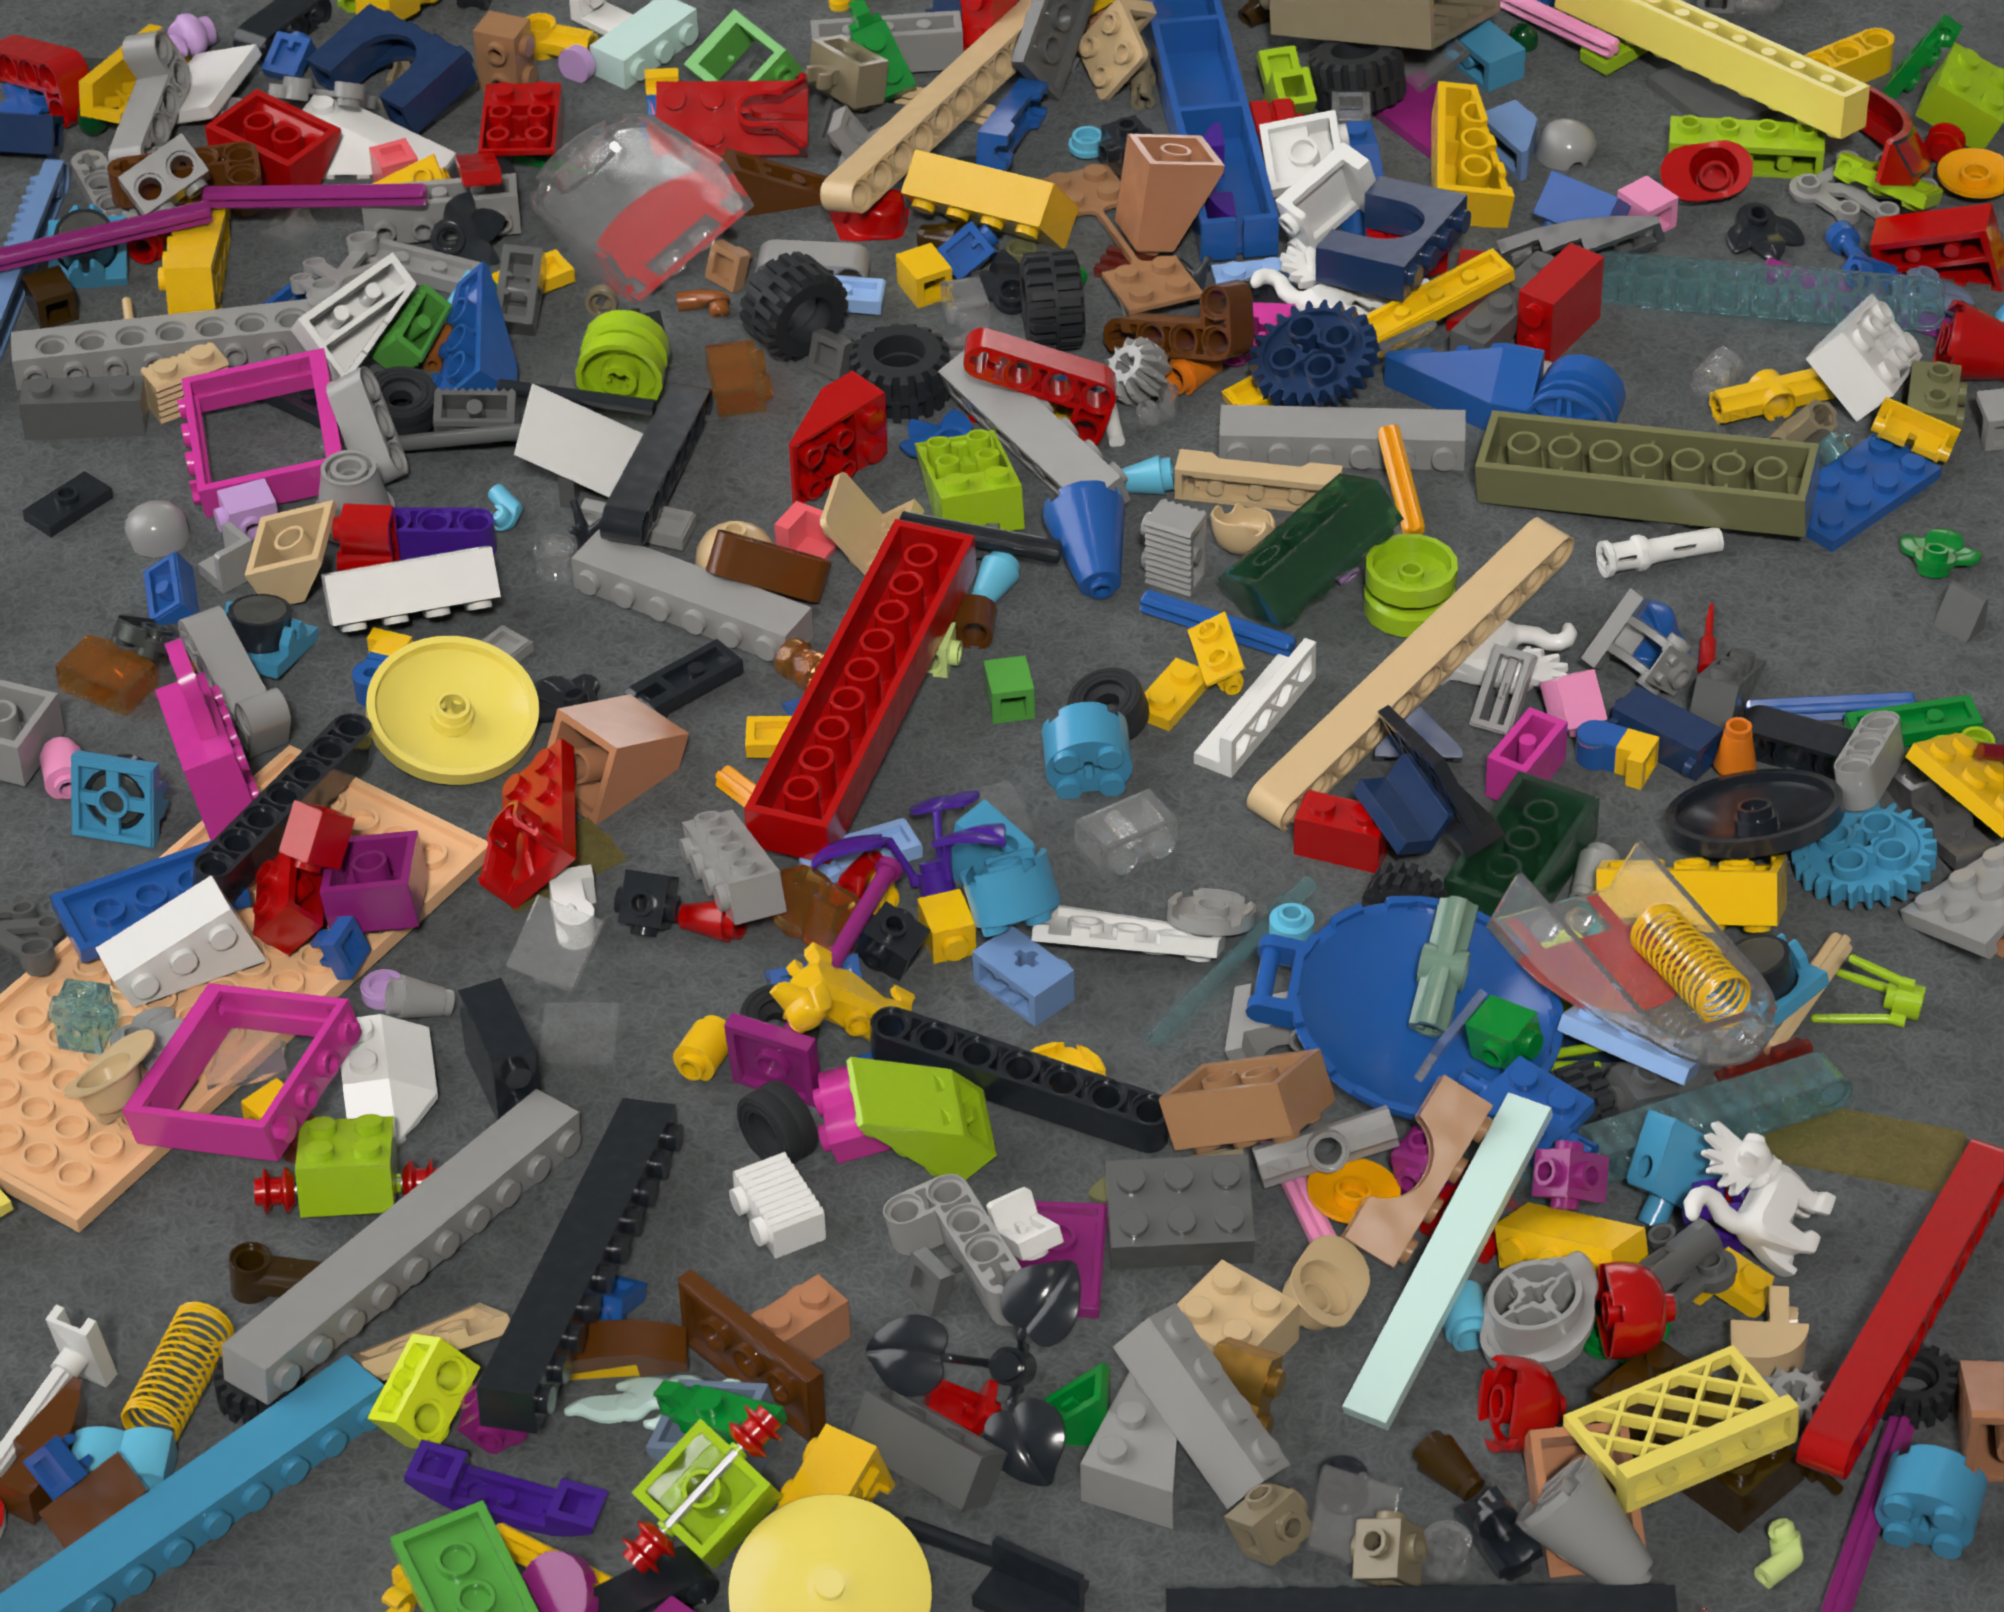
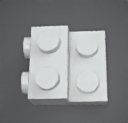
(1298, 145)

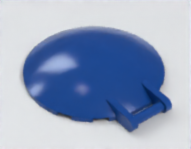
(1357, 992)

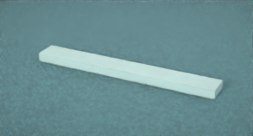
(1447, 1261)

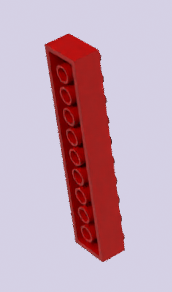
(861, 690)

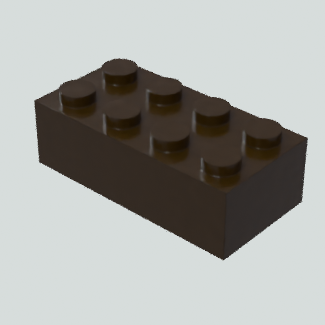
(1735, 1495)

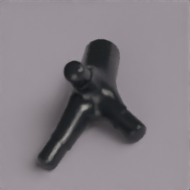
(1198, 274)
(582, 530)

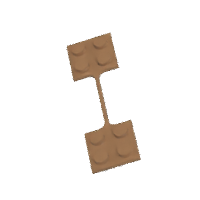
(1142, 283)

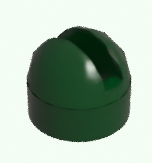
(1525, 35)
(91, 126)

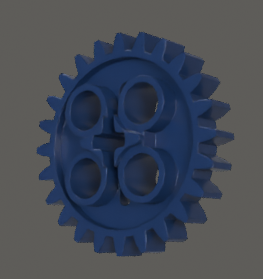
(1314, 355)

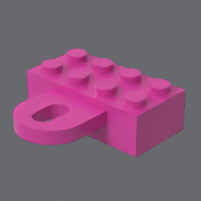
(206, 743)

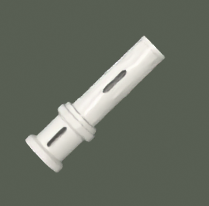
(1641, 552)

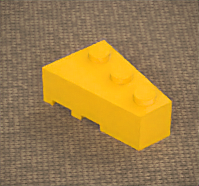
(838, 1466)

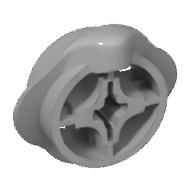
(1540, 1309)

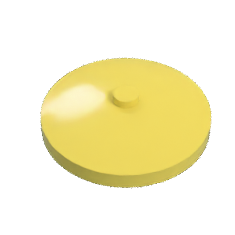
(452, 710)
(830, 1558)

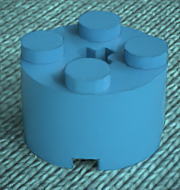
(1087, 750)
(1011, 890)
(1930, 1500)

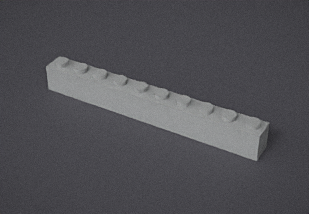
(400, 1247)

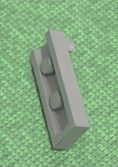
(427, 266)

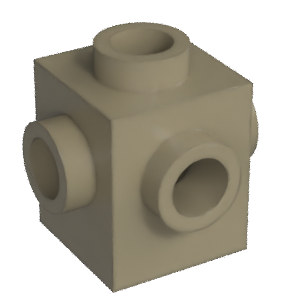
(1269, 1523)
(1388, 1551)

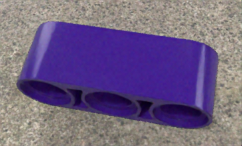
(443, 530)

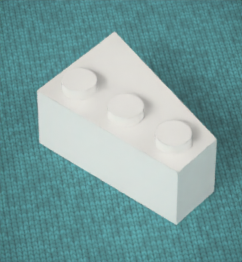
(355, 315)
(180, 946)

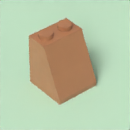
(1164, 188)
(617, 751)
(1981, 1416)

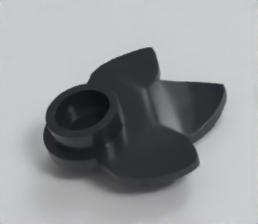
(472, 227)
(1763, 232)
(1002, 282)
(561, 692)

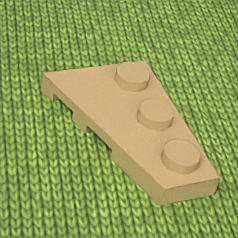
(459, 1329)

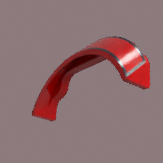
(1904, 151)

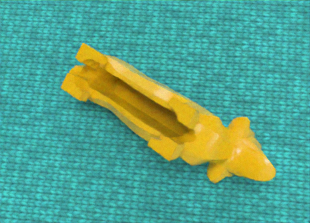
(832, 995)

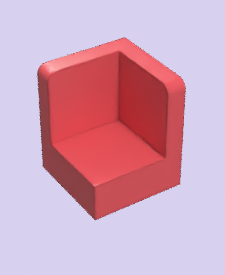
(390, 158)
(801, 530)

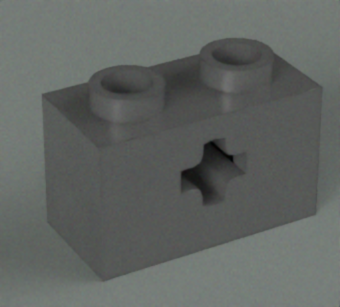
(521, 287)

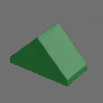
(1083, 1404)

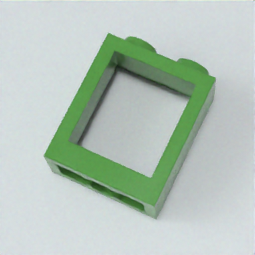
(729, 43)

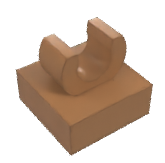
(728, 265)

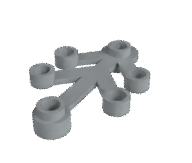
(346, 93)
(1820, 190)
(361, 248)

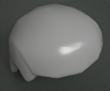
(1565, 143)
(157, 528)

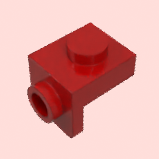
(964, 1405)

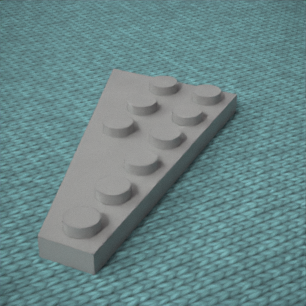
(1965, 907)

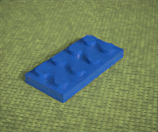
(1865, 488)
(115, 902)

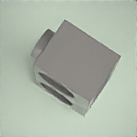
(158, 170)

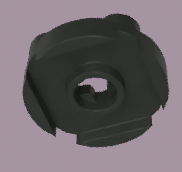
(144, 633)

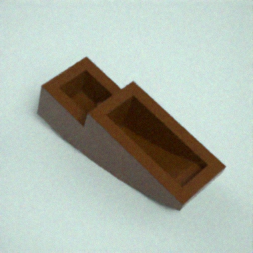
(60, 1417)

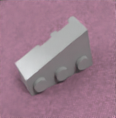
(1132, 1460)

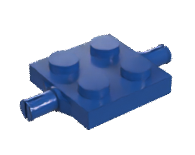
(1529, 1081)

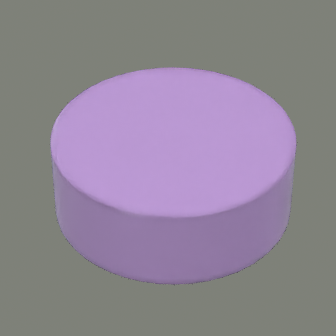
(576, 63)
(374, 987)

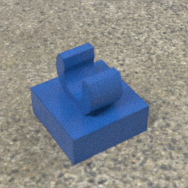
(342, 947)
(56, 1466)

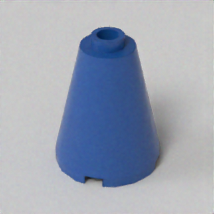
(1091, 531)

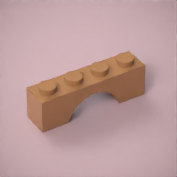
(1450, 1120)

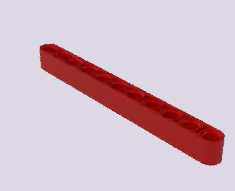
(1904, 1313)

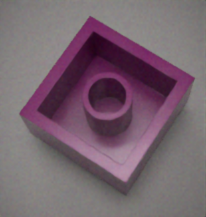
(378, 882)

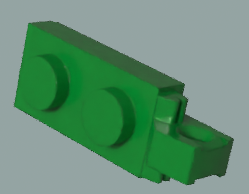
(876, 36)
(1925, 54)
(712, 1405)

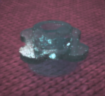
(1833, 447)

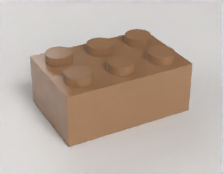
(1247, 1101)

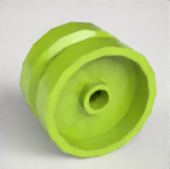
(623, 355)
(1407, 582)

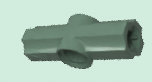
(1443, 966)

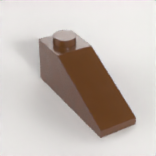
(773, 184)

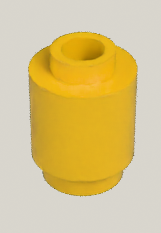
(702, 1049)

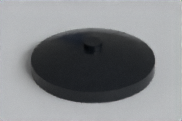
(1755, 813)

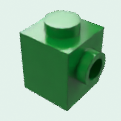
(1503, 1032)

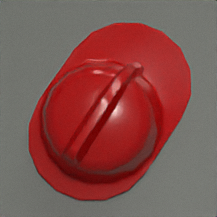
(1707, 171)
(882, 221)

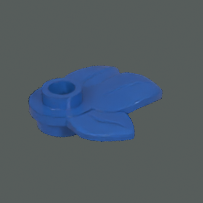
(23, 100)
(952, 425)

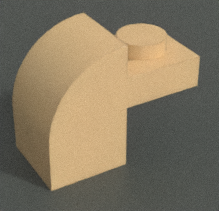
(1772, 1342)

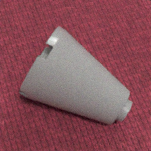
(1587, 1526)

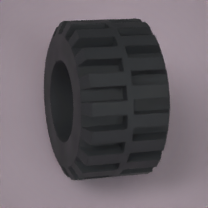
(1358, 68)
(1052, 298)
(791, 302)
(904, 366)

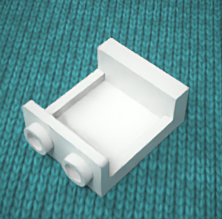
(1325, 196)

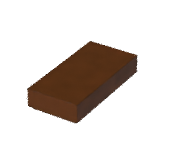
(94, 1499)

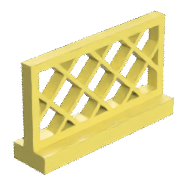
(1702, 1450)

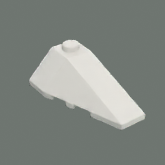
(364, 130)

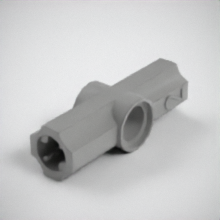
(1355, 1136)

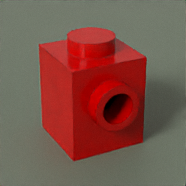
(316, 836)

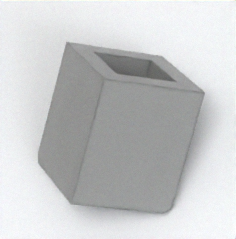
(1992, 408)
(228, 566)

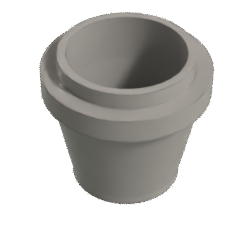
(351, 479)

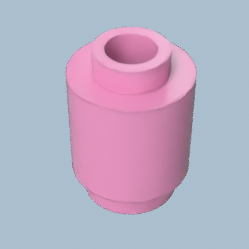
(56, 766)

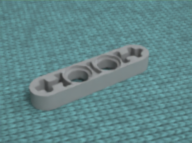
(88, 181)

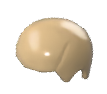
(1241, 528)

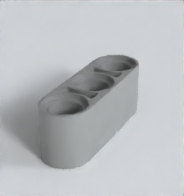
(836, 257)
(367, 421)
(1870, 760)

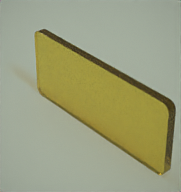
(1871, 1148)

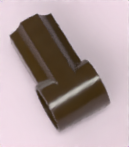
(260, 1275)

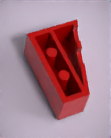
(1955, 242)

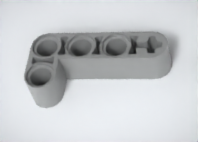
(156, 96)
(215, 649)
(951, 1215)

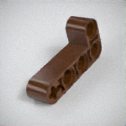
(228, 166)
(1195, 336)

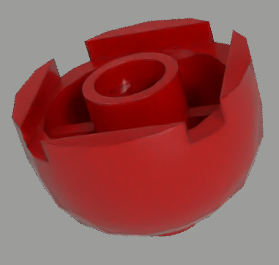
(1631, 1309)
(1519, 1395)

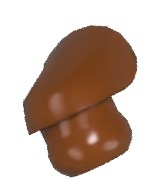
(715, 300)
(432, 361)

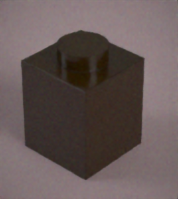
(50, 297)

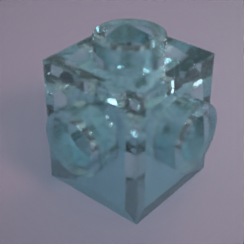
(83, 1016)

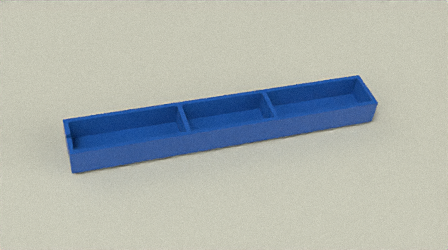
(1202, 87)

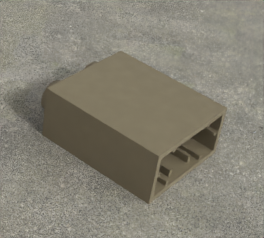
(1379, 22)

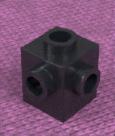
(1114, 140)
(633, 897)
(892, 941)

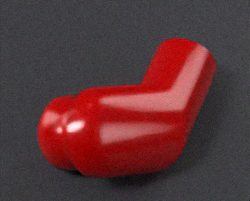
(857, 874)

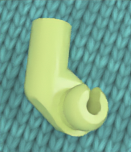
(1785, 1553)

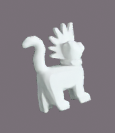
(1301, 266)
(1512, 635)
(1770, 1205)

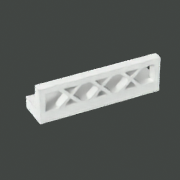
(1258, 710)

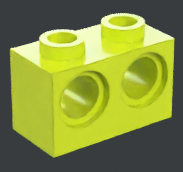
(419, 1389)

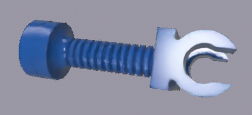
(1845, 239)

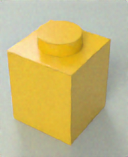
(921, 274)
(950, 924)

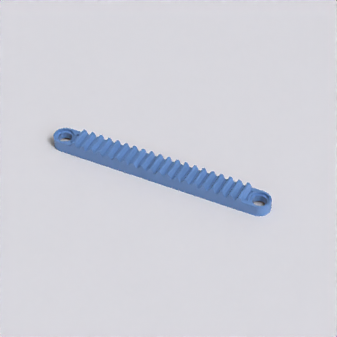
(40, 204)

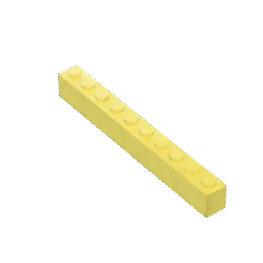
(1733, 59)

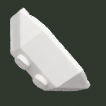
(390, 1072)

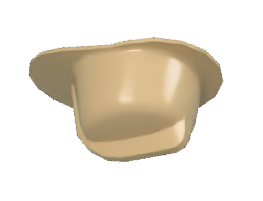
(112, 1077)
(1328, 1283)

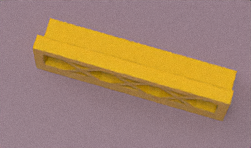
(109, 86)

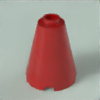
(1972, 341)

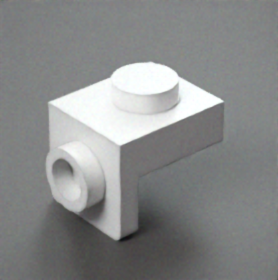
(1021, 1226)

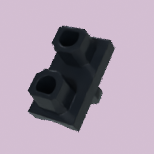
(1497, 1536)

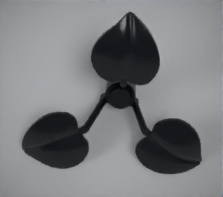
(1045, 1306)

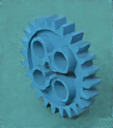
(1868, 858)

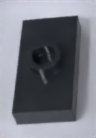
(67, 504)

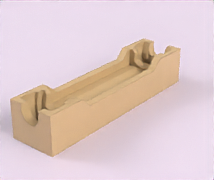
(1247, 481)

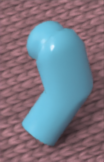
(507, 507)

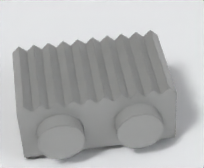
(1174, 547)

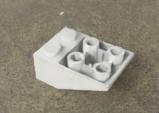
(1865, 357)

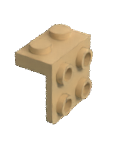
(1114, 46)
(856, 522)

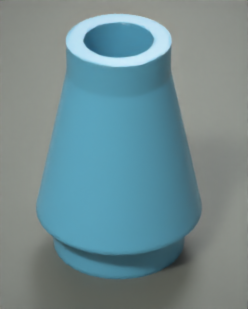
(1150, 476)
(996, 575)

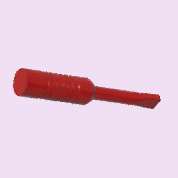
(1708, 642)

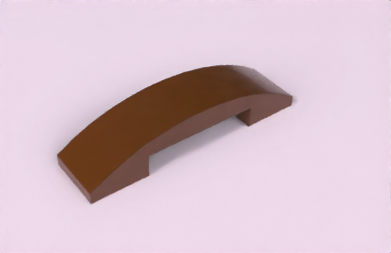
(620, 1343)

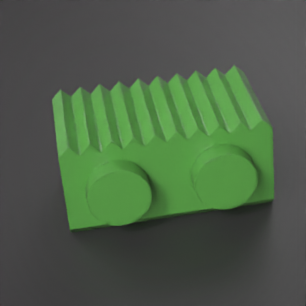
(412, 329)

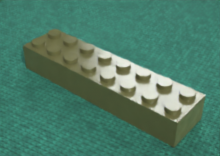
(1648, 473)

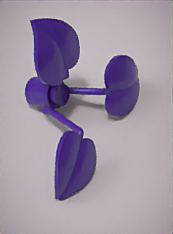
(934, 874)

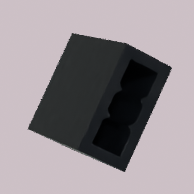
(498, 1045)

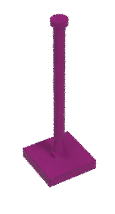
(770, 1053)

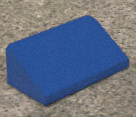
(170, 590)

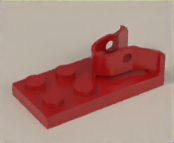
(744, 116)
(533, 827)

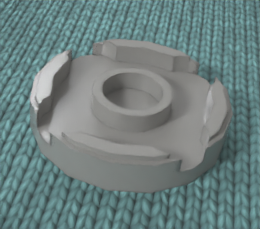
(1211, 912)

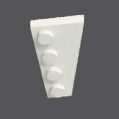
(1125, 932)

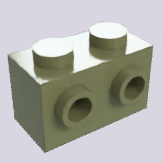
(1938, 391)

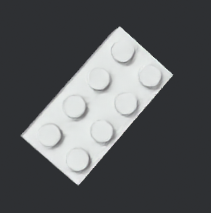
(411, 586)

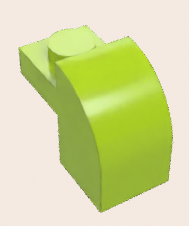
(1286, 79)

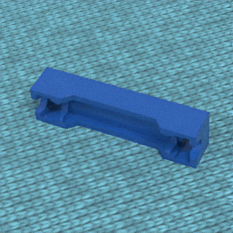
(1010, 123)

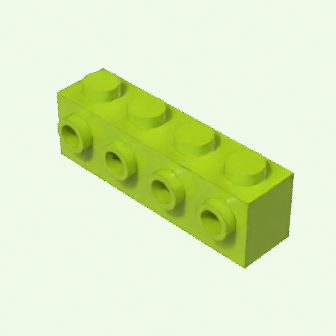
(1774, 146)

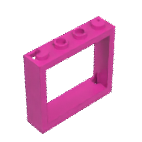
(246, 385)
(154, 1104)

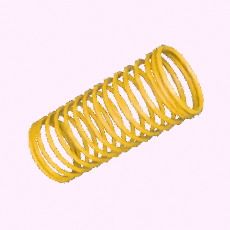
(1709, 985)
(197, 1307)

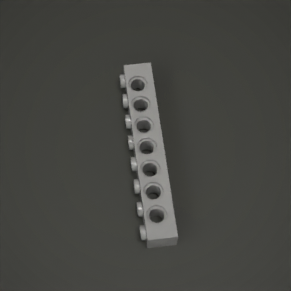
(127, 345)

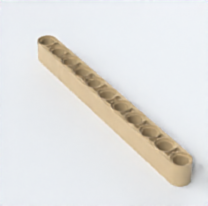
(926, 118)
(1412, 671)

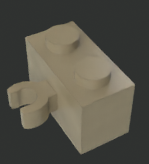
(847, 72)

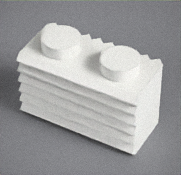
(778, 1205)

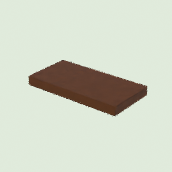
(751, 1353)

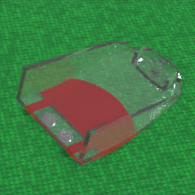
(637, 201)
(1587, 958)

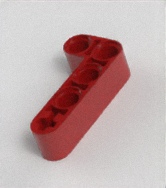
(45, 69)
(1038, 380)

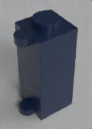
(32, 133)
(1685, 740)

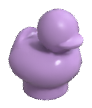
(192, 34)

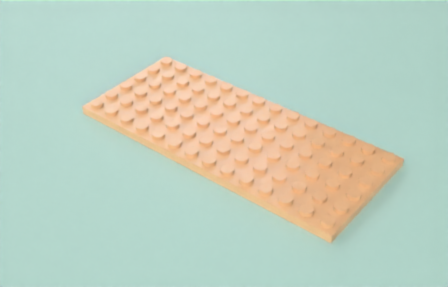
(51, 1144)

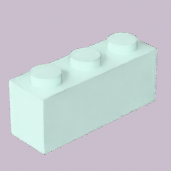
(644, 41)

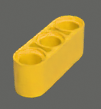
(1860, 55)

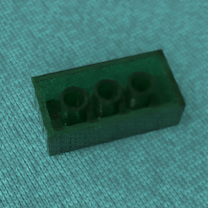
(1311, 549)
(1542, 839)

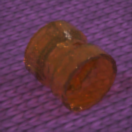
(797, 661)

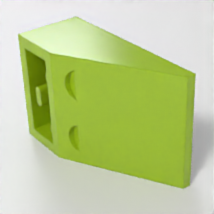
(971, 480)
(923, 1114)

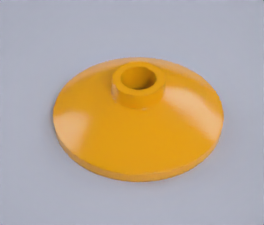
(1972, 173)
(1342, 1191)

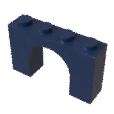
(379, 38)
(1394, 267)

